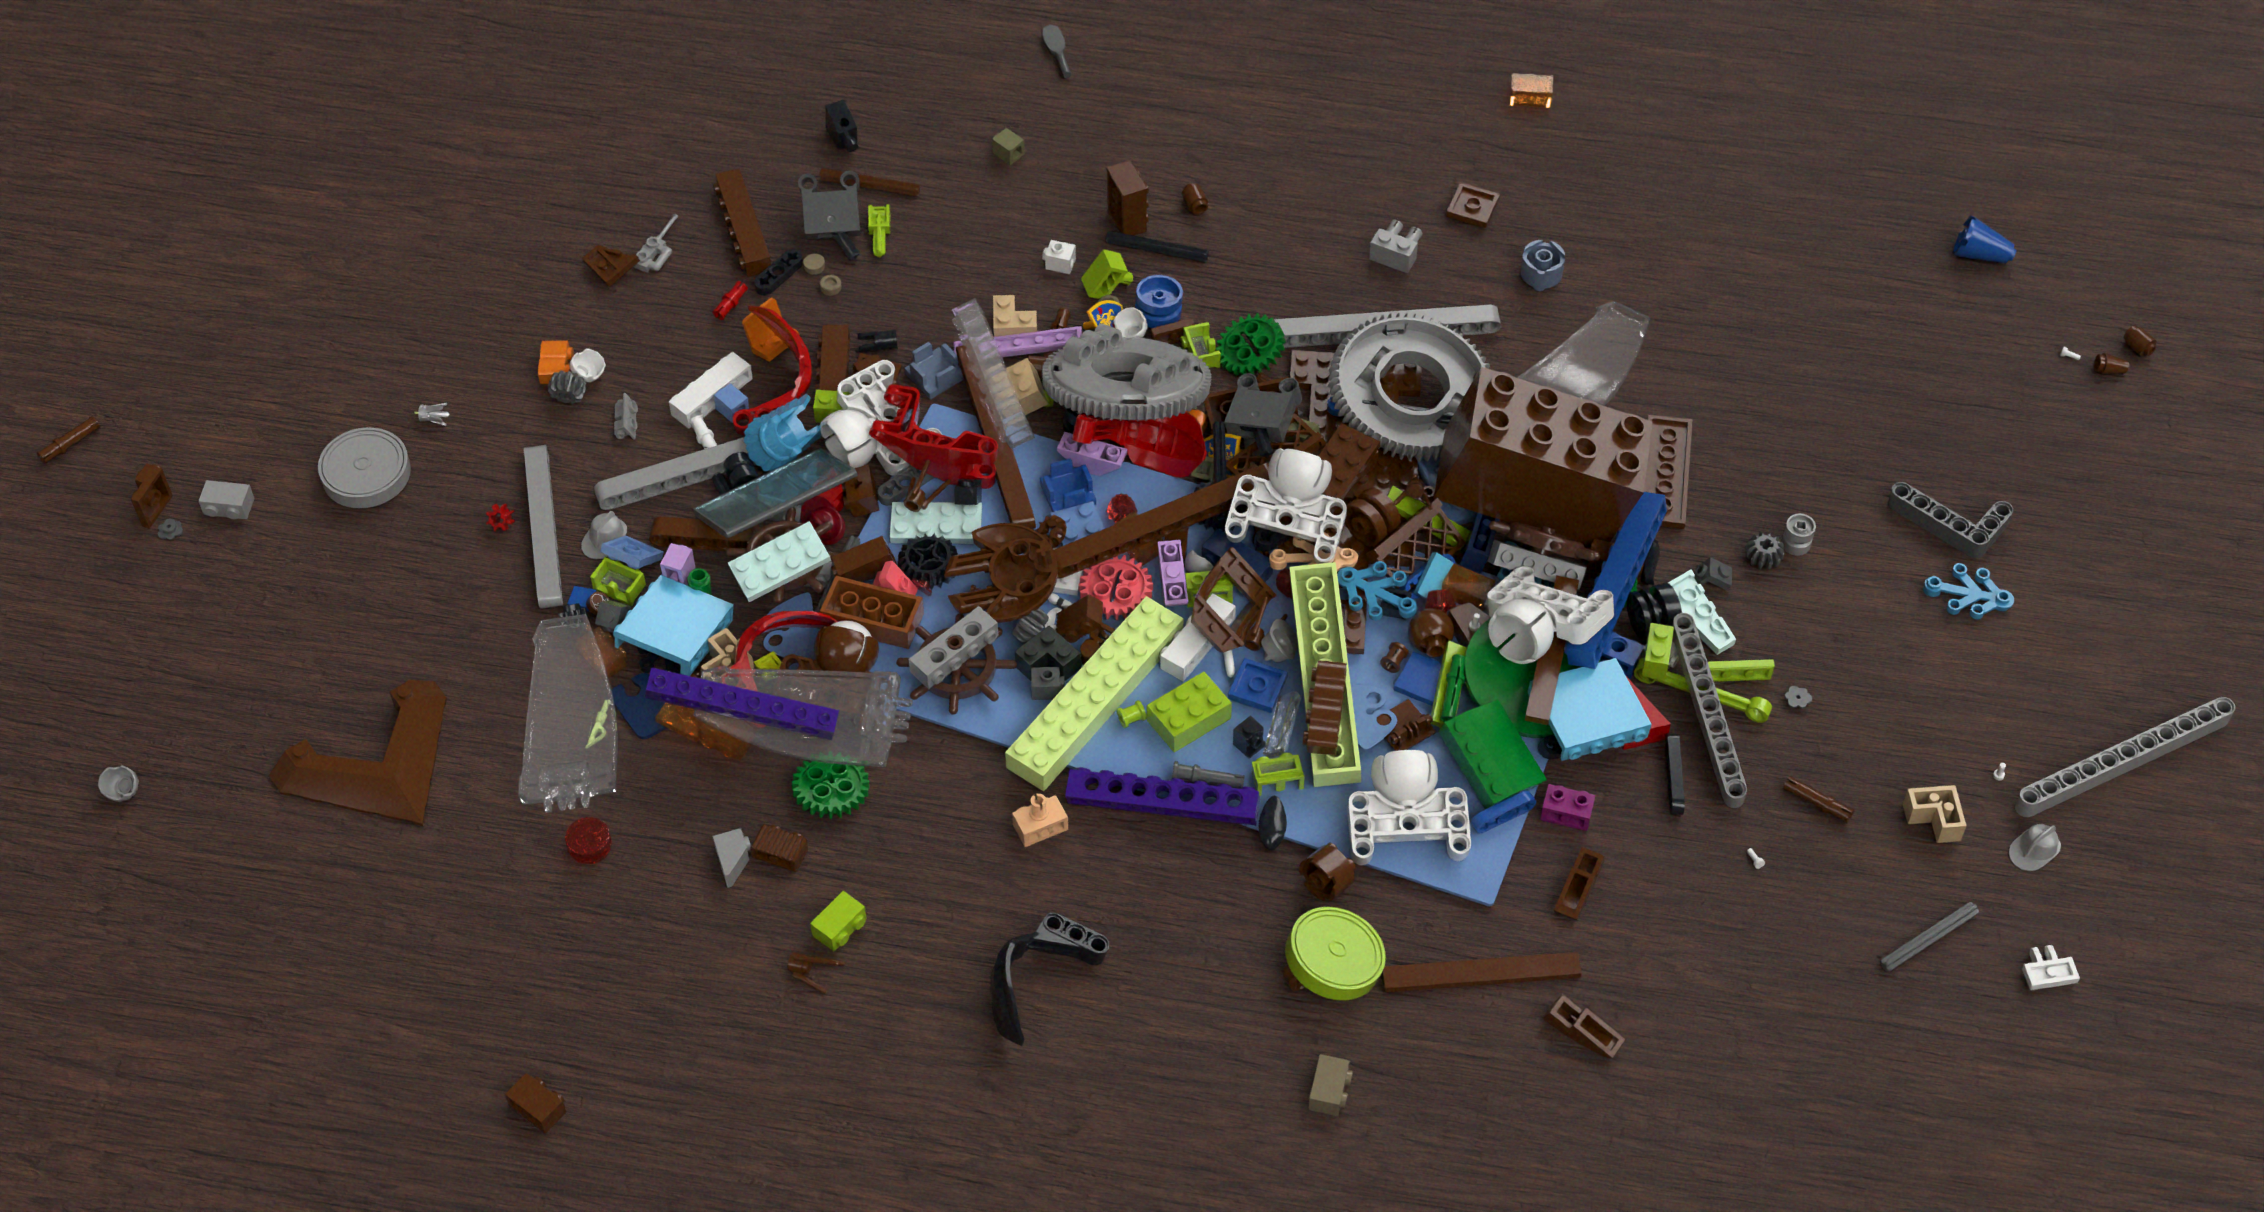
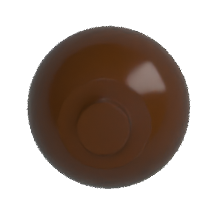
(1431, 631)

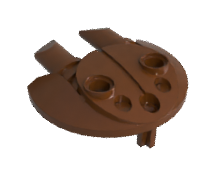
(1009, 572)

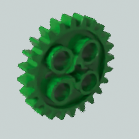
(1262, 334)
(830, 787)

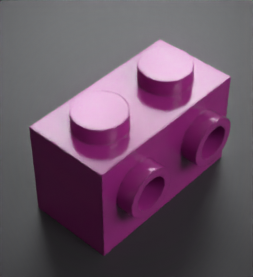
(1567, 807)

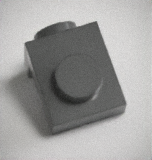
(1715, 573)

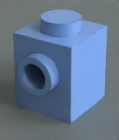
(729, 401)

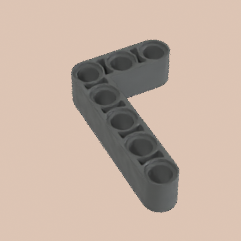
(1948, 525)

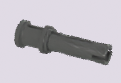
(1195, 773)

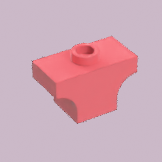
(894, 578)

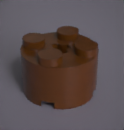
(1327, 872)

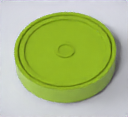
(1335, 953)

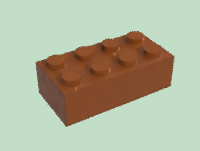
(884, 612)

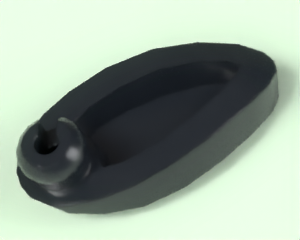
(1651, 563)
(1272, 823)

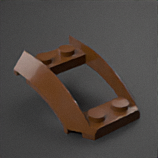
(1248, 583)

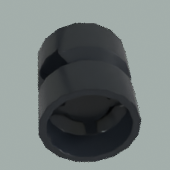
(740, 469)

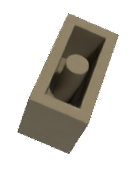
(1329, 1085)

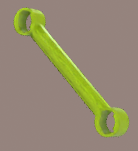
(1756, 708)

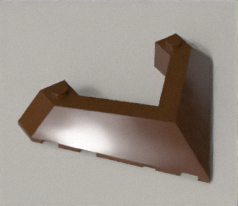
(389, 788)

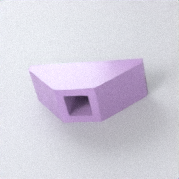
(1097, 456)
(1172, 573)

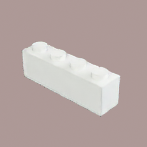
(698, 396)
(1190, 645)

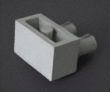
(1393, 249)

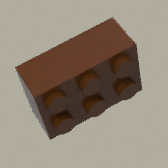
(1127, 198)

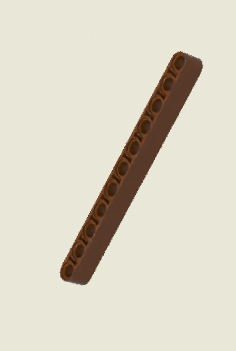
(1007, 470)
(1152, 524)

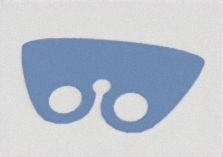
(795, 638)
(1368, 730)

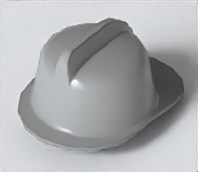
(603, 529)
(1279, 642)
(2035, 847)

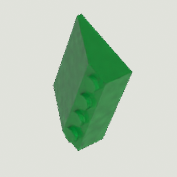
(1491, 753)

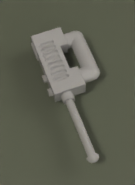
(655, 246)

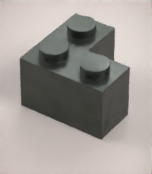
(1048, 650)

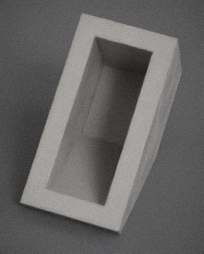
(732, 854)

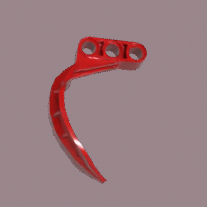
(799, 350)
(1164, 445)
(775, 621)

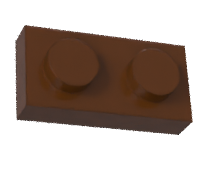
(1171, 332)

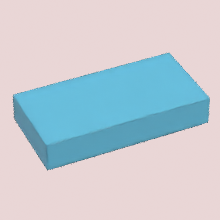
(1433, 575)

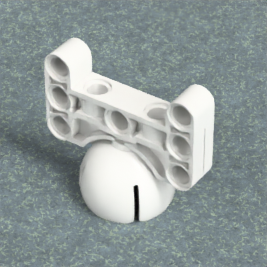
(852, 424)
(1294, 489)
(1537, 611)
(1407, 794)

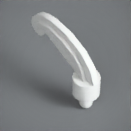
(1052, 616)

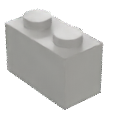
(226, 499)

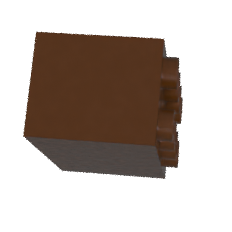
(1543, 458)

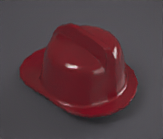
(820, 510)

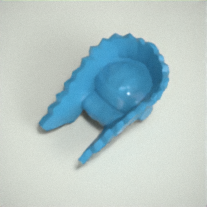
(779, 436)

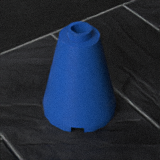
(1983, 243)

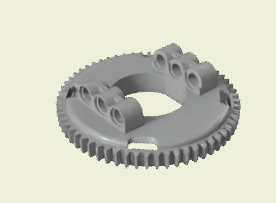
(1367, 357)
(1163, 376)

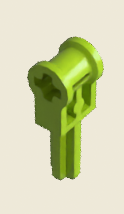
(879, 226)

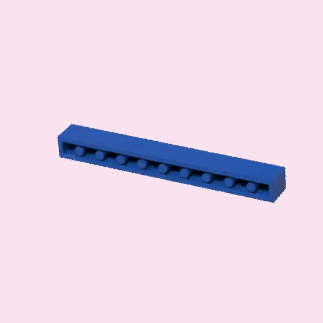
(1621, 572)

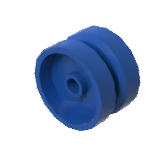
(1159, 300)

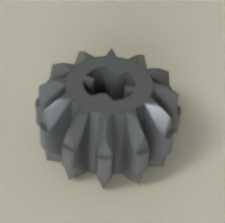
(567, 387)
(1764, 551)
(1030, 625)

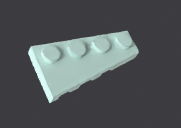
(1693, 601)

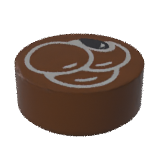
(594, 600)

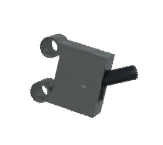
(832, 212)
(1262, 413)

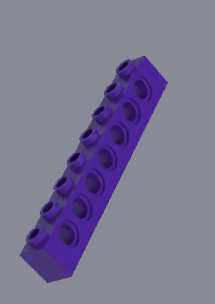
(741, 703)
(1196, 808)

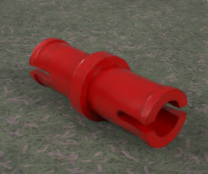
(730, 300)

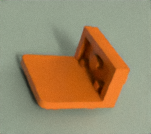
(761, 338)

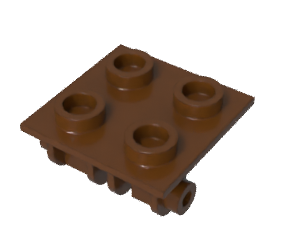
(1410, 728)

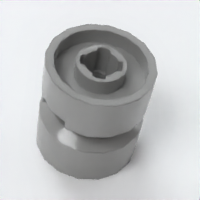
(1798, 534)

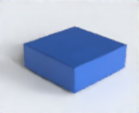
(580, 596)

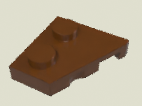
(609, 263)

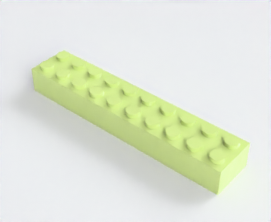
(1323, 639)
(1093, 694)

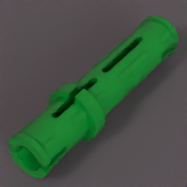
(1455, 679)

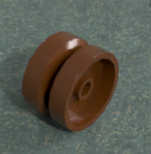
(1372, 517)

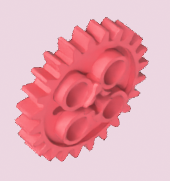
(1102, 579)

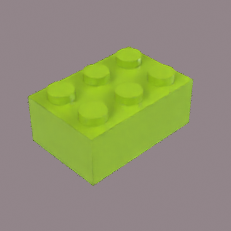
(1189, 711)

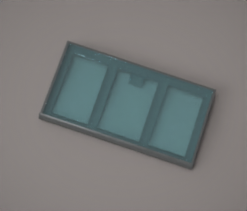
(774, 492)

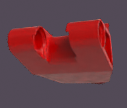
(948, 456)

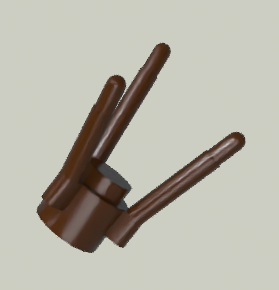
(1415, 489)
(916, 497)
(1256, 634)
(802, 964)

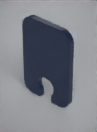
(638, 710)

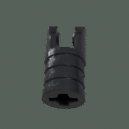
(883, 340)

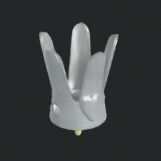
(432, 413)

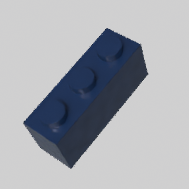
(1478, 543)
(1218, 544)

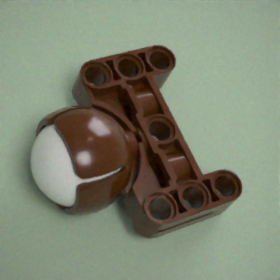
(839, 647)

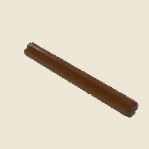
(872, 182)

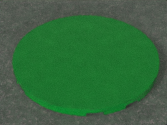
(1494, 677)

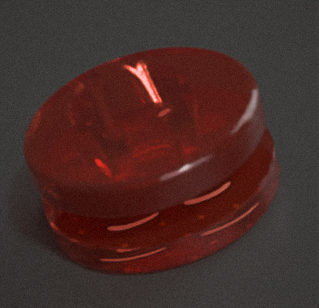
(588, 840)

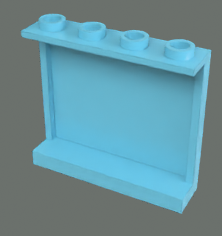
(674, 622)
(1596, 710)

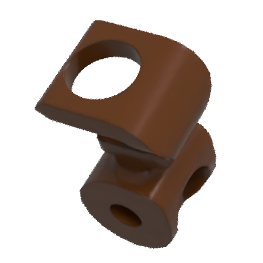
(1091, 645)

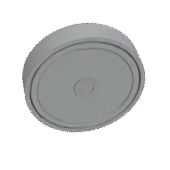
(364, 467)

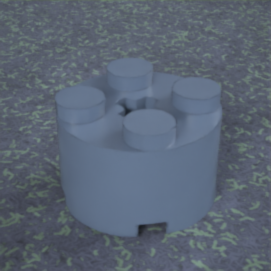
(1542, 264)

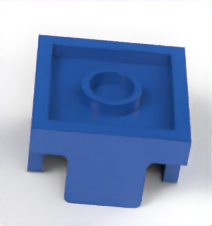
(1067, 485)

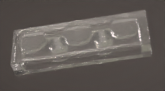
(1282, 724)

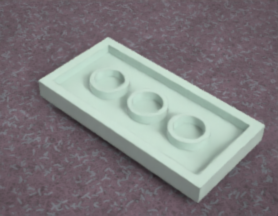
(942, 518)
(779, 561)

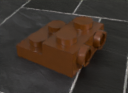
(151, 495)

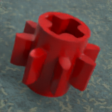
(495, 521)

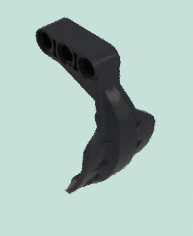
(1044, 940)

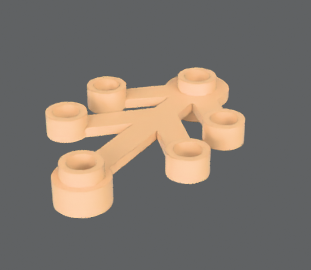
(1344, 556)

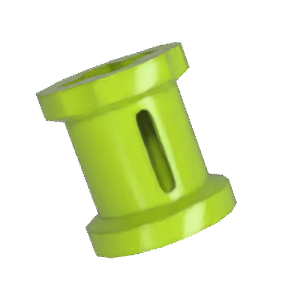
(1131, 714)

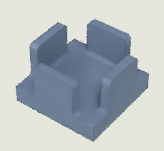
(934, 369)

